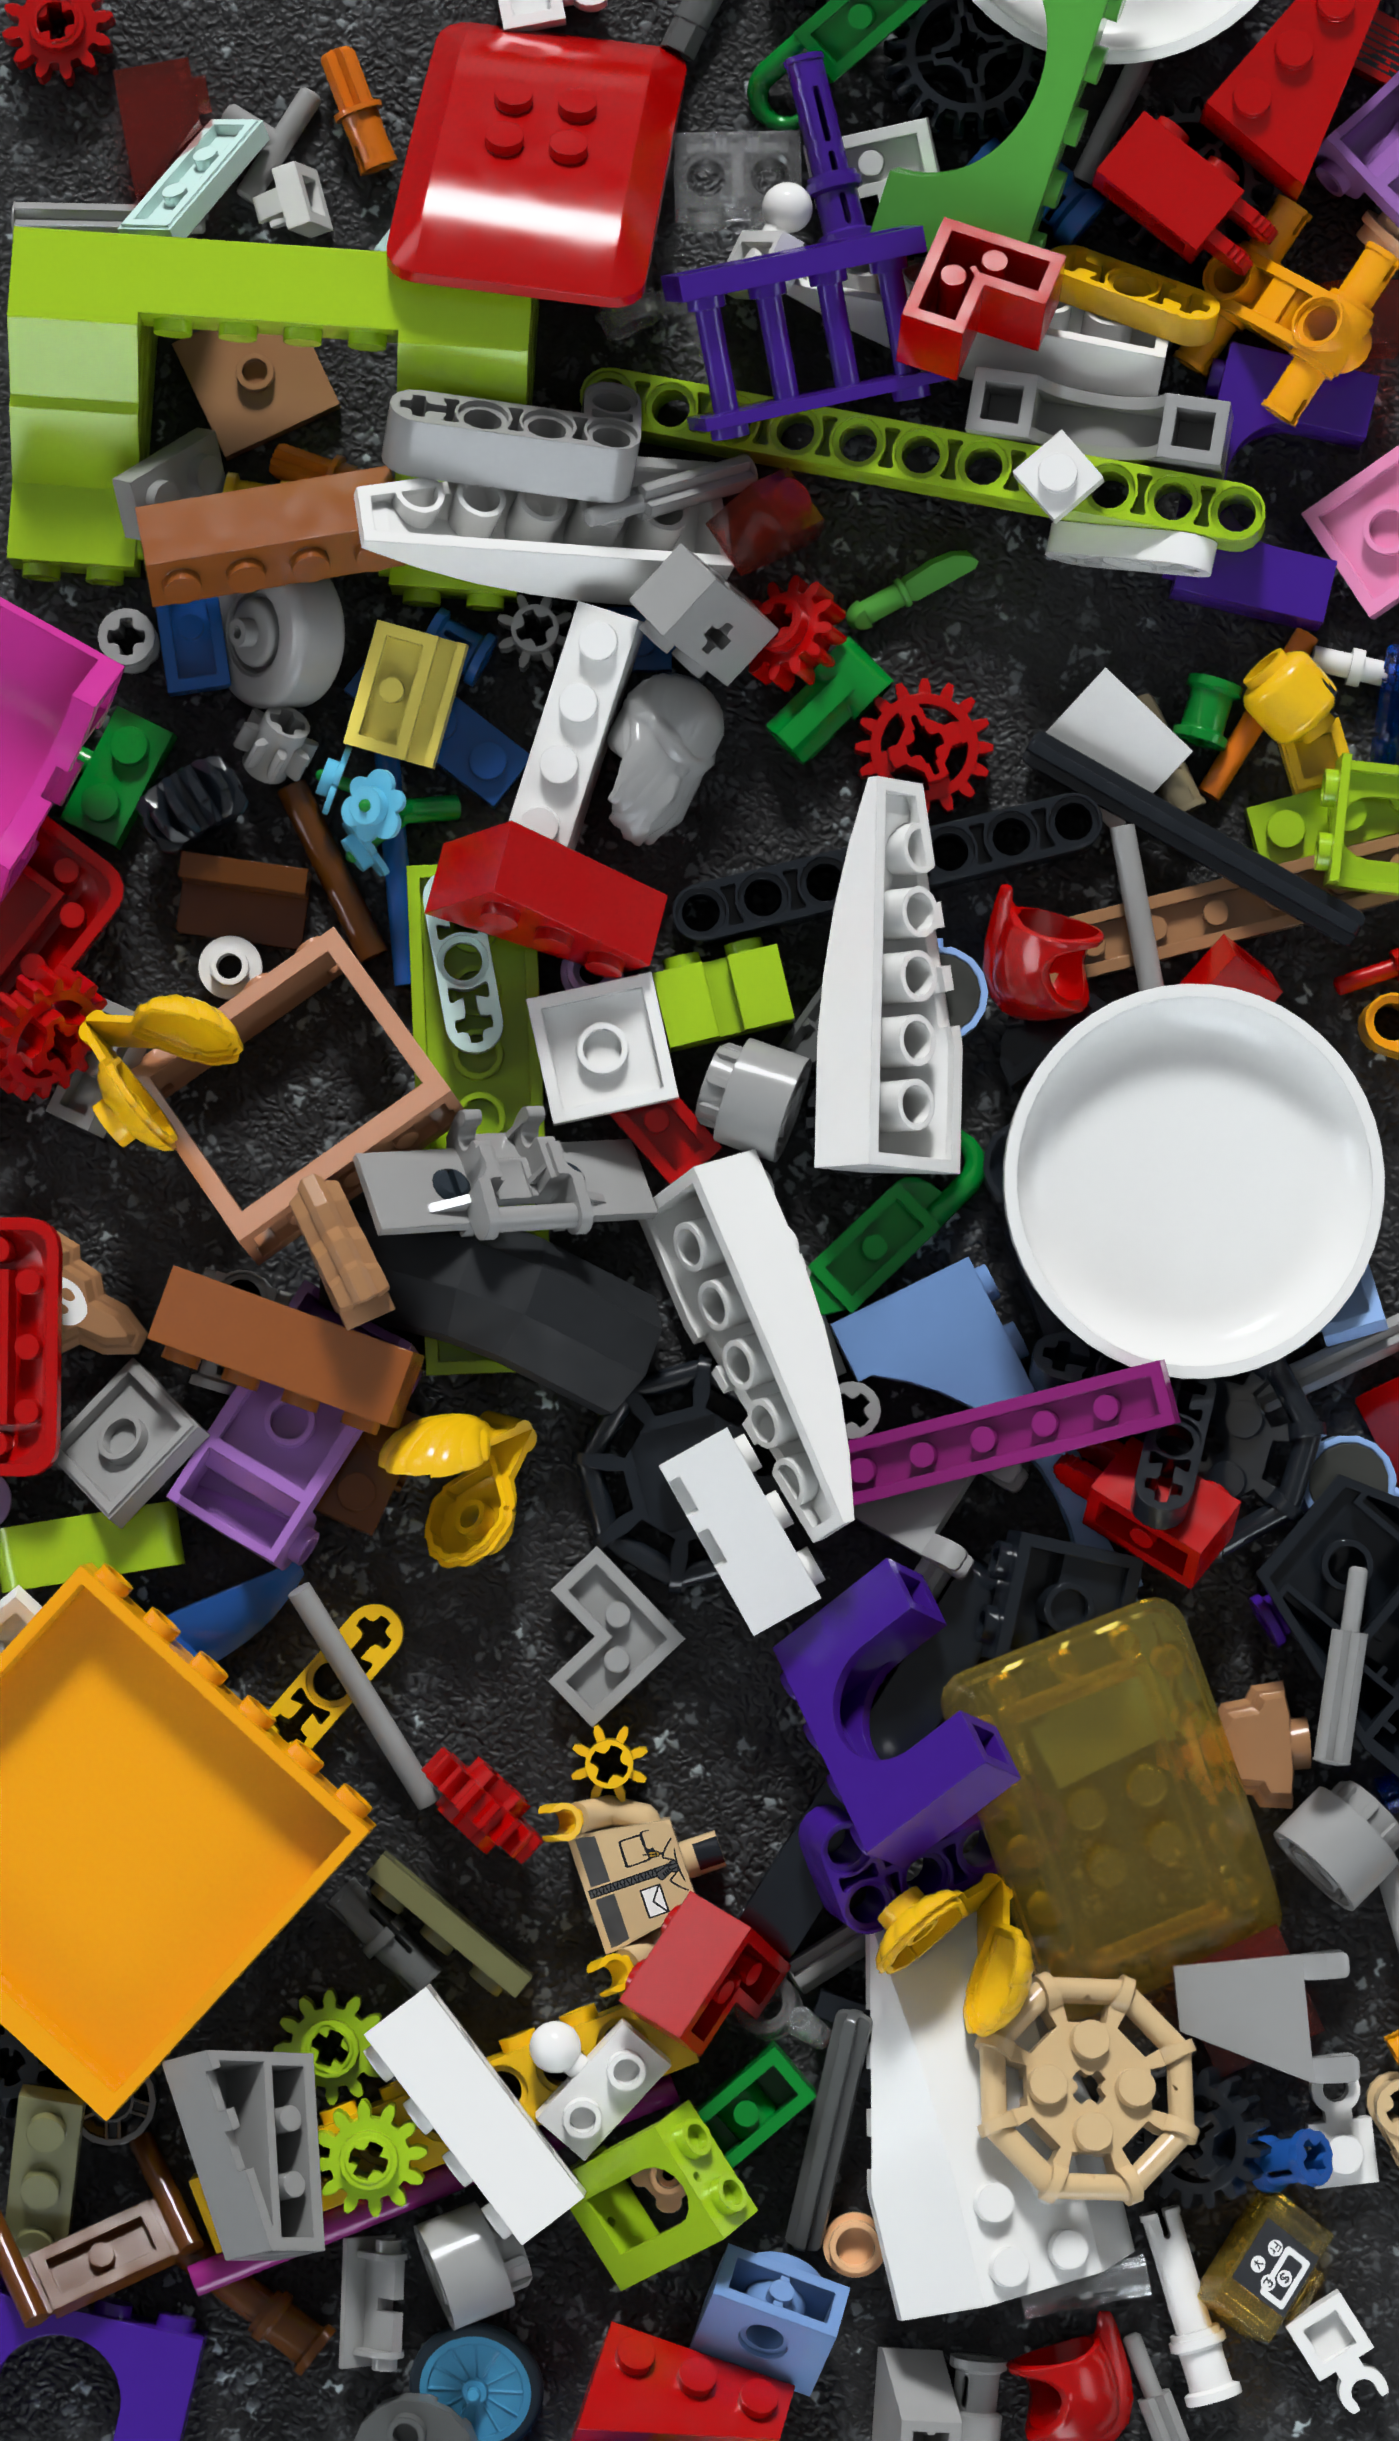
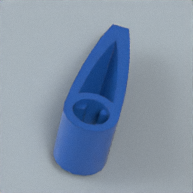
(235, 1614)

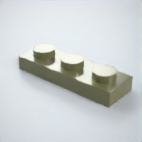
(447, 1926)
(44, 2166)

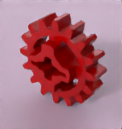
(949, 736)
(42, 1029)
(482, 1805)

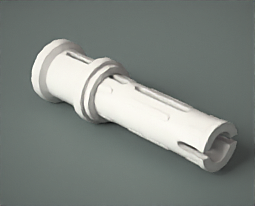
(1195, 2337)

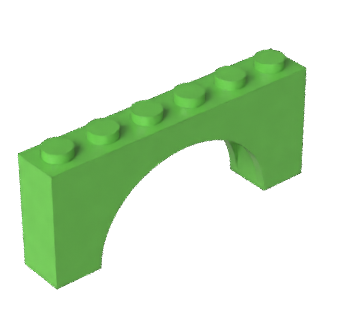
(1021, 175)

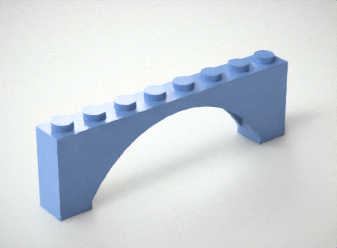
(953, 1343)

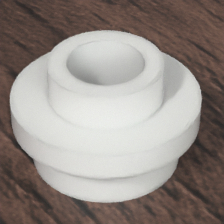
(215, 952)

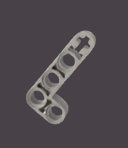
(519, 444)

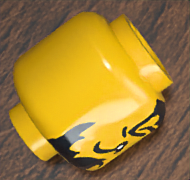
(1290, 696)

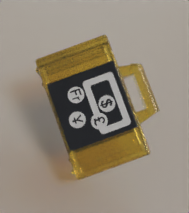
(1266, 2267)

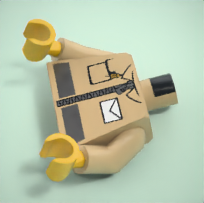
(630, 1873)

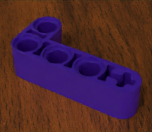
(848, 1868)

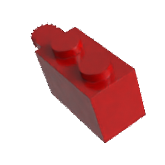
(1179, 193)
(1178, 1551)

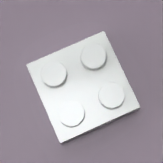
(602, 1048)

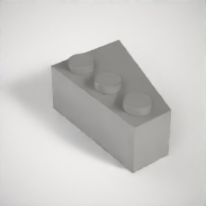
(254, 2148)

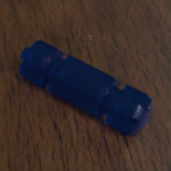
(1386, 745)

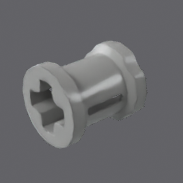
(114, 628)
(870, 1411)

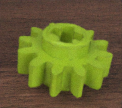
(322, 2021)
(382, 2180)

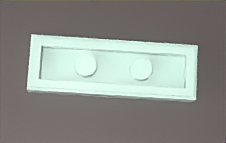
(197, 178)

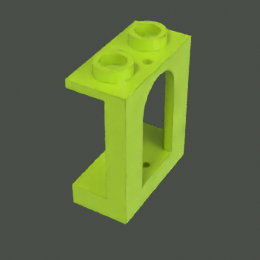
(1340, 788)
(619, 2223)

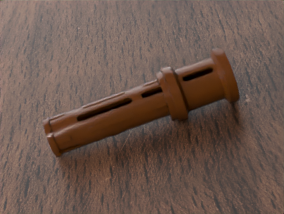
(270, 2314)

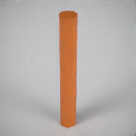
(1244, 735)

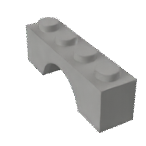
(1155, 431)

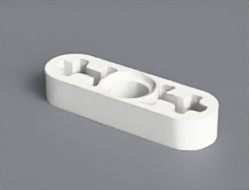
(1131, 549)

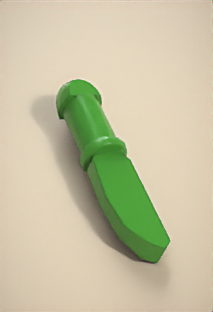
(912, 587)

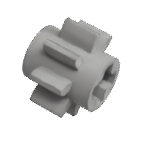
(527, 648)
(276, 744)

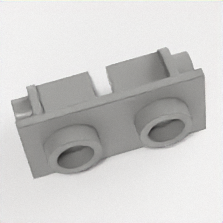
(370, 2283)

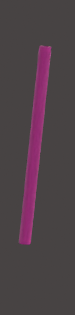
(438, 2183)

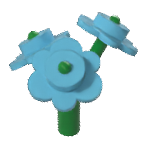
(377, 810)

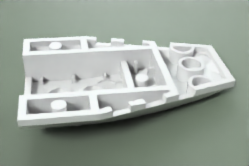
(946, 2205)

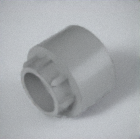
(753, 1096)
(1341, 1842)
(471, 2265)

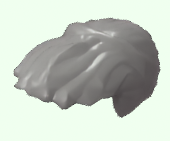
(666, 746)

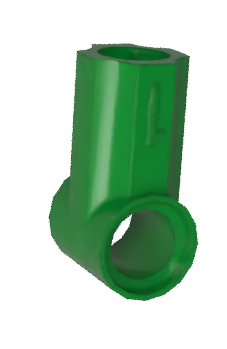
(829, 703)

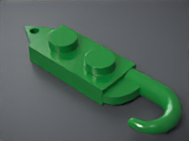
(845, 36)
(890, 1234)

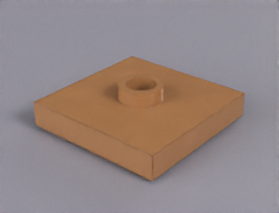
(254, 387)

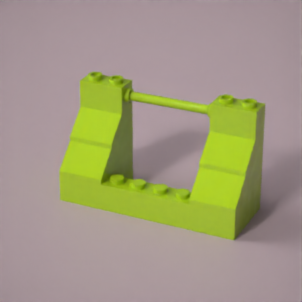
(86, 356)

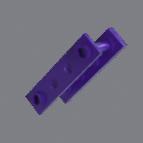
(765, 280)

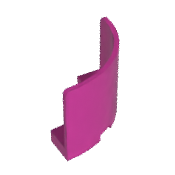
(49, 706)

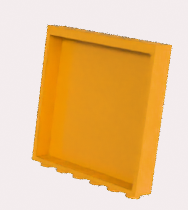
(142, 1836)

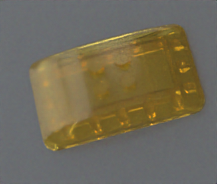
(1129, 1807)

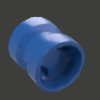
(1075, 212)

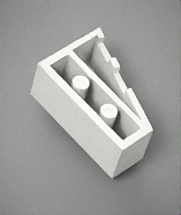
(743, 1529)

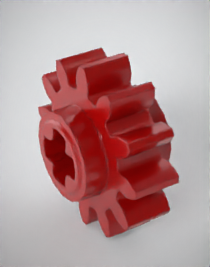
(61, 54)
(804, 636)

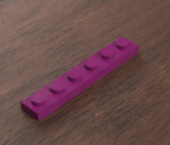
(1012, 1432)

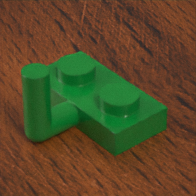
(117, 776)

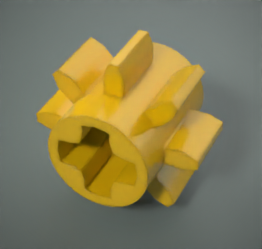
(616, 1779)

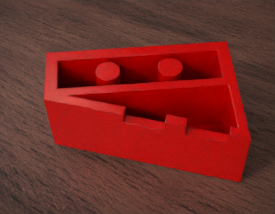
(1289, 87)
(547, 899)
(673, 2393)

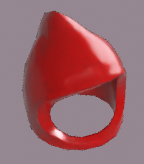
(1028, 946)
(1078, 2386)

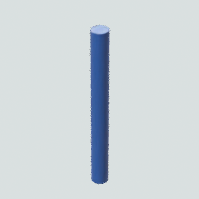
(396, 858)

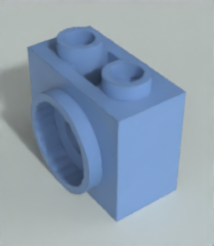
(771, 2316)

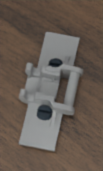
(479, 1172)

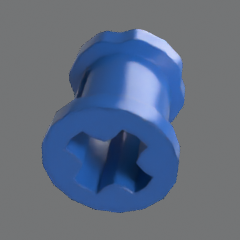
(479, 648)
(1293, 2162)

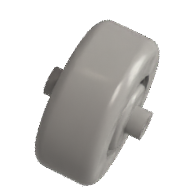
(283, 643)

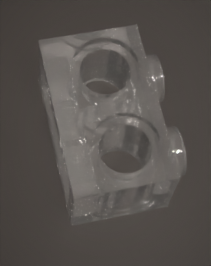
(736, 160)

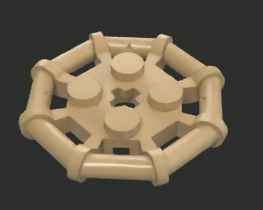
(1122, 2082)

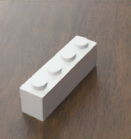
(577, 723)
(474, 2115)

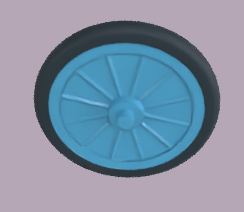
(482, 2377)

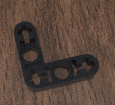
(1153, 1460)

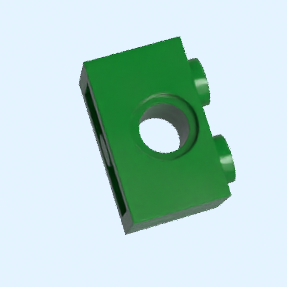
(755, 2102)

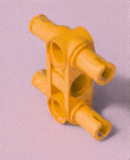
(1317, 326)

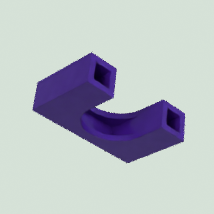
(1268, 579)
(833, 1675)
(151, 2359)

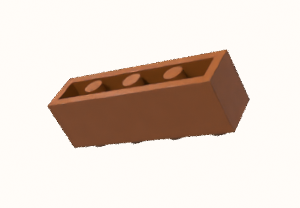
(257, 538)
(284, 1348)

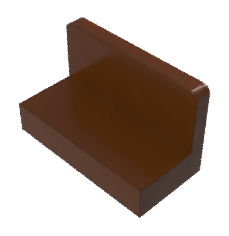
(243, 900)

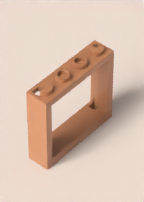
(403, 1126)

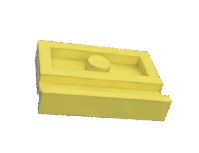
(405, 694)

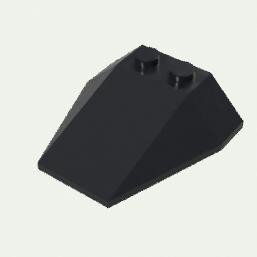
(1308, 1585)

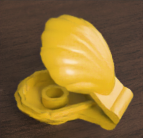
(166, 1023)
(477, 1508)
(1003, 1960)

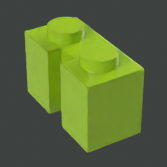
(722, 996)

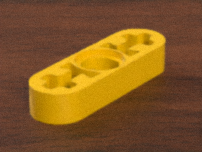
(1160, 305)
(376, 1654)

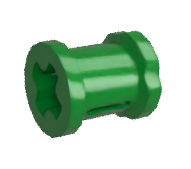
(1207, 711)

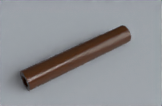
(332, 871)

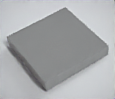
(128, 1442)

